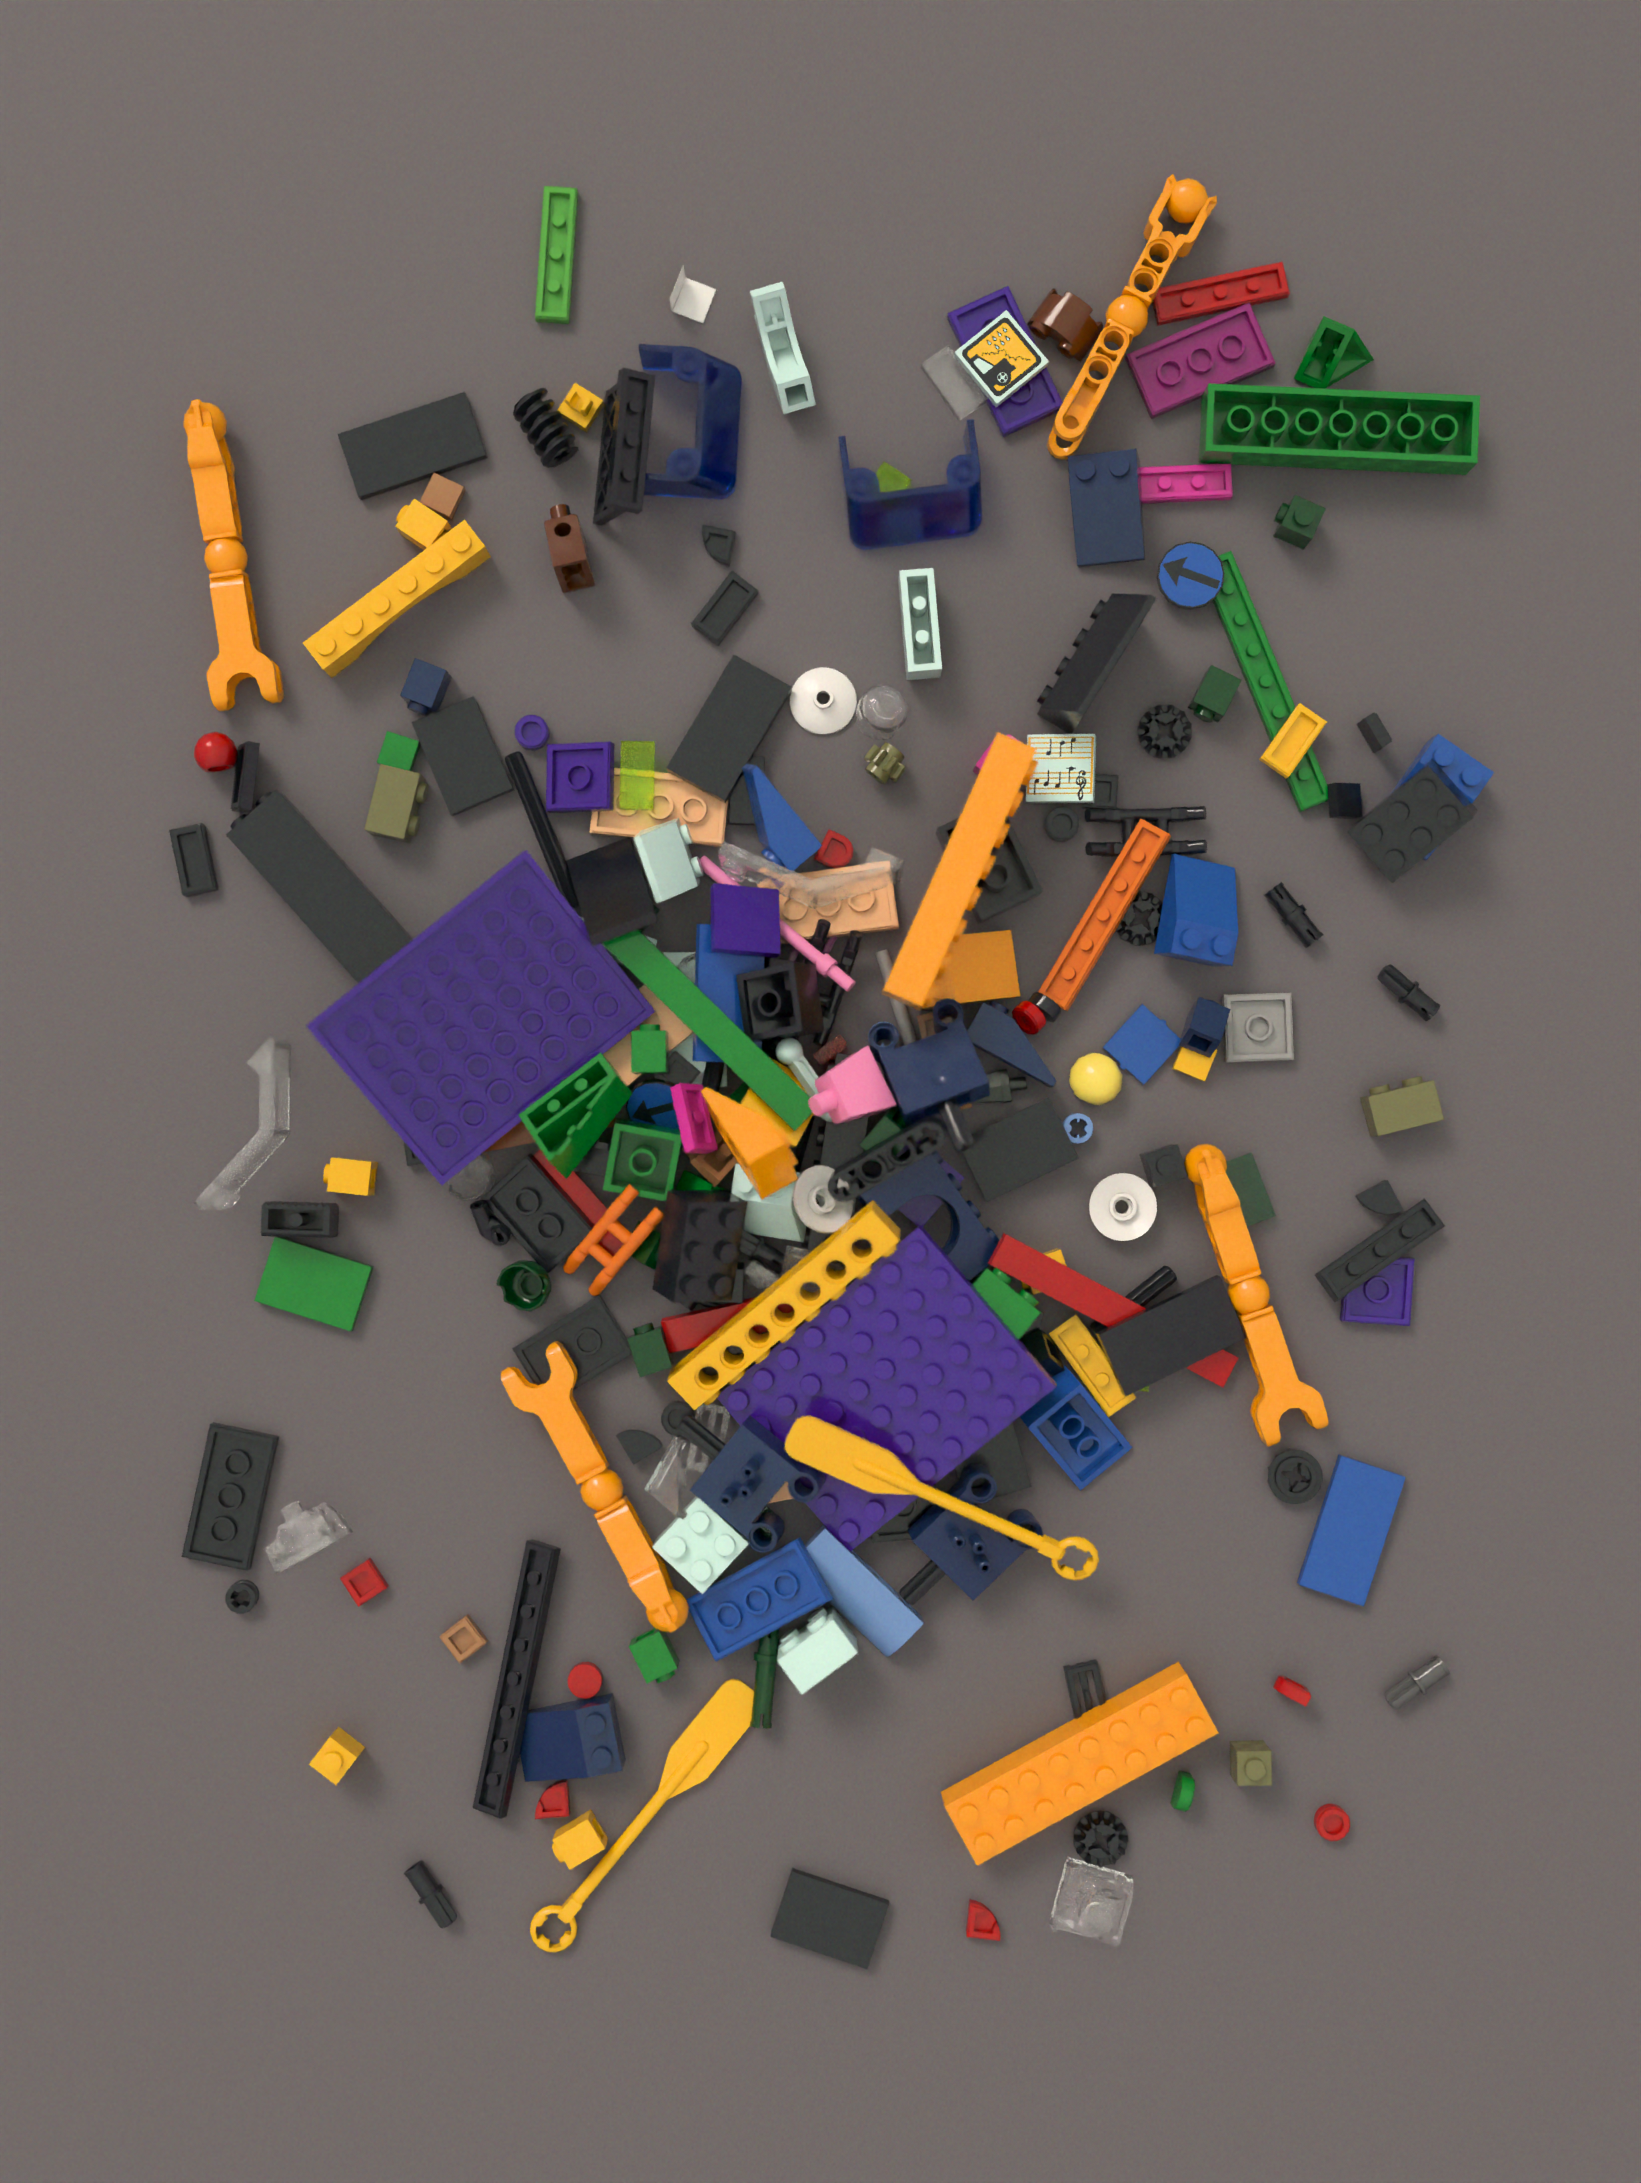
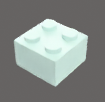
(700, 1544)
(816, 1648)

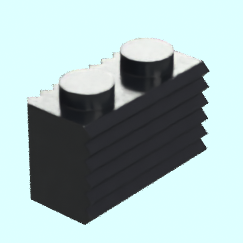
(300, 1219)

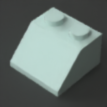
(668, 859)
(769, 1216)

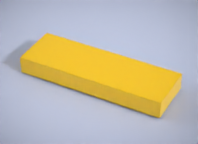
(1090, 1364)

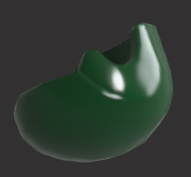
(525, 1285)

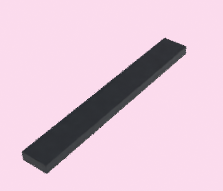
(516, 1678)

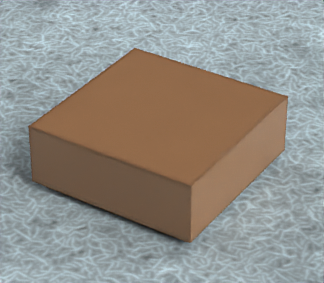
(442, 496)
(463, 1638)

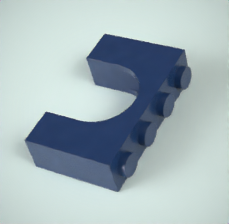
(969, 1242)

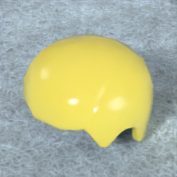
(1095, 1079)

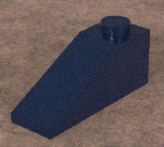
(1003, 1039)

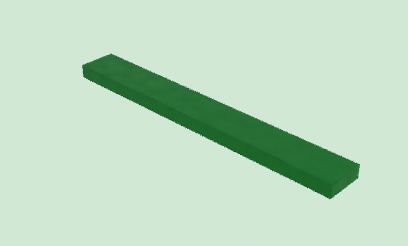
(1264, 678)
(712, 1026)

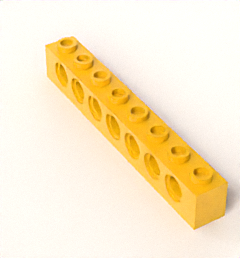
(868, 1224)

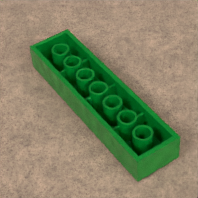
(1339, 429)

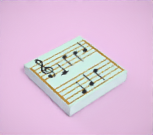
(1063, 768)

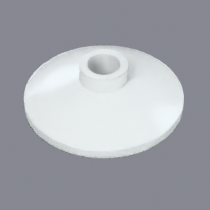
(827, 717)
(1140, 1207)
(829, 1213)

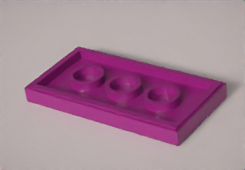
(1211, 352)

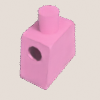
(852, 1089)

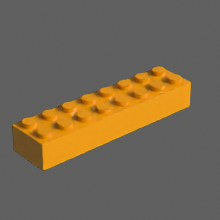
(959, 870)
(1078, 1763)

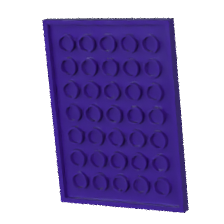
(480, 1017)
(900, 1362)

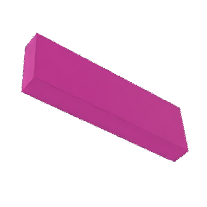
(1186, 483)

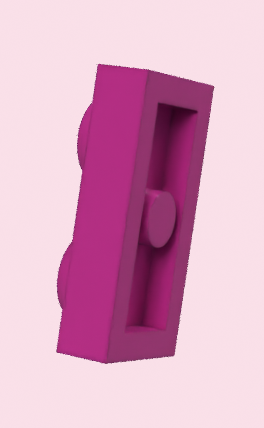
(693, 1119)

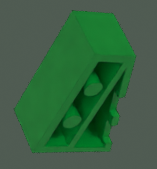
(576, 1113)

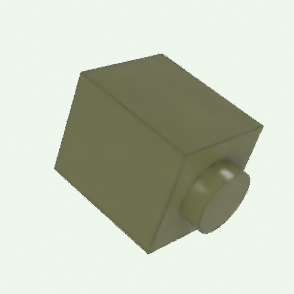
(1250, 1763)

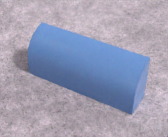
(863, 1594)

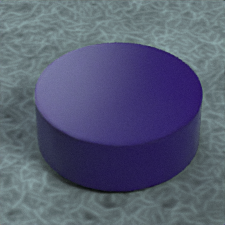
(532, 732)

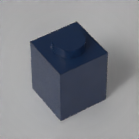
(425, 687)
(1204, 1027)

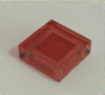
(829, 1050)

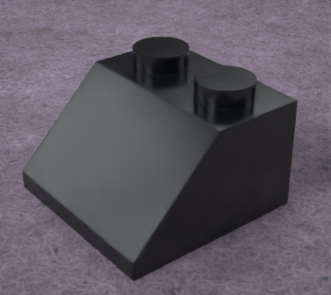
(780, 1002)

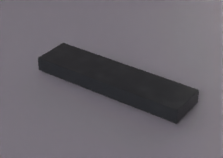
(1379, 1250)

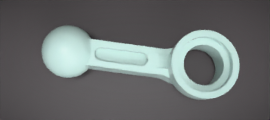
(790, 1052)

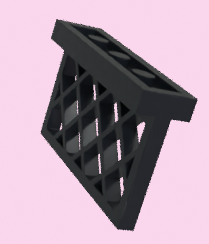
(624, 446)

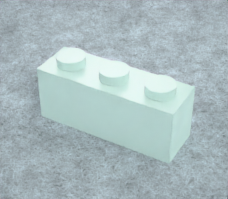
(920, 624)

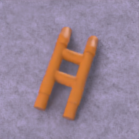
(630, 1240)

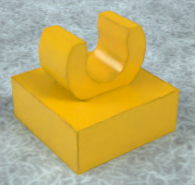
(581, 407)

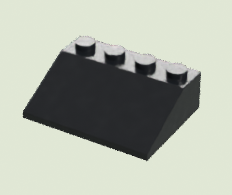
(1093, 660)

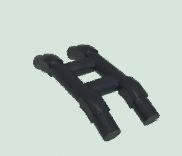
(1160, 816)
(832, 1001)

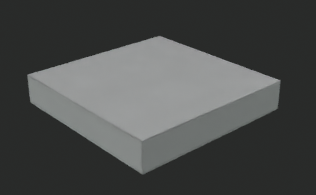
(1258, 1027)

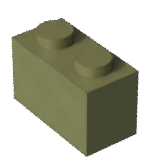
(396, 804)
(1401, 1107)

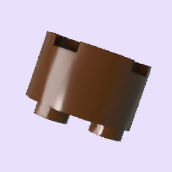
(1067, 322)

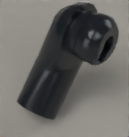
(488, 1225)

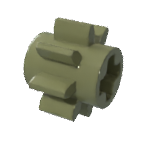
(884, 763)

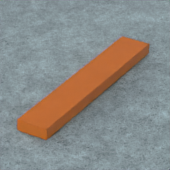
(1104, 914)

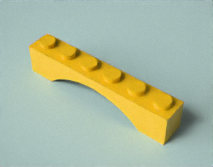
(434, 568)

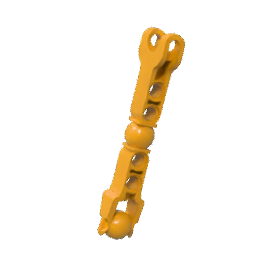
(1128, 313)
(226, 560)
(1250, 1296)
(599, 1486)

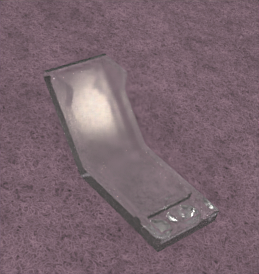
(877, 872)
(274, 1067)

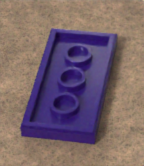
(1034, 399)

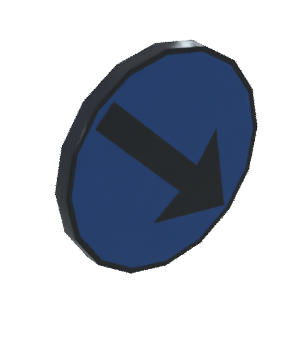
(1190, 575)
(652, 1104)

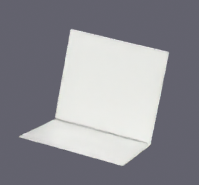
(691, 298)

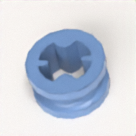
(1087, 1128)

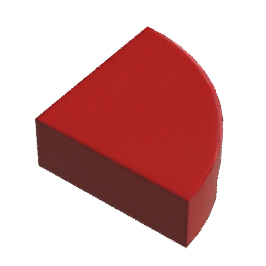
(554, 1801)
(981, 1922)

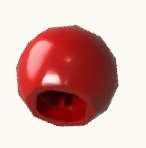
(215, 752)

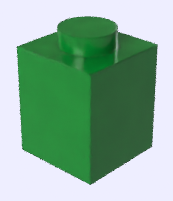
(649, 1050)
(654, 1655)

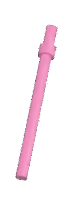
(824, 963)

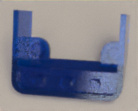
(712, 465)
(913, 514)

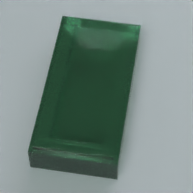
(1249, 1189)

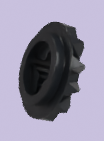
(1165, 746)
(1138, 933)
(1301, 1490)
(1106, 1824)

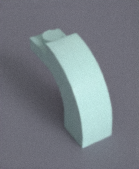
(781, 348)

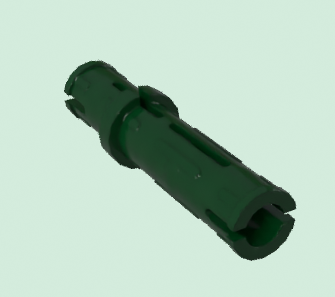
(765, 1679)

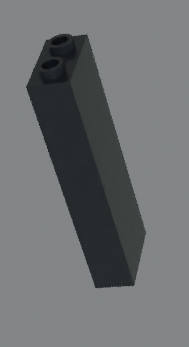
(318, 885)

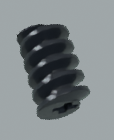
(543, 430)

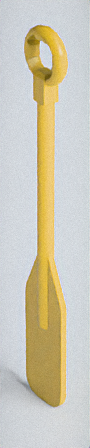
(882, 1472)
(687, 1764)

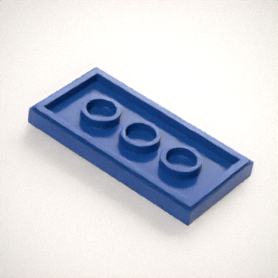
(718, 981)
(1351, 1530)
(758, 1599)

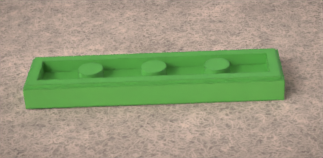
(556, 255)

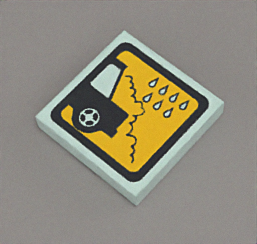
(1001, 358)

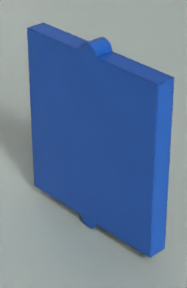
(1142, 1044)

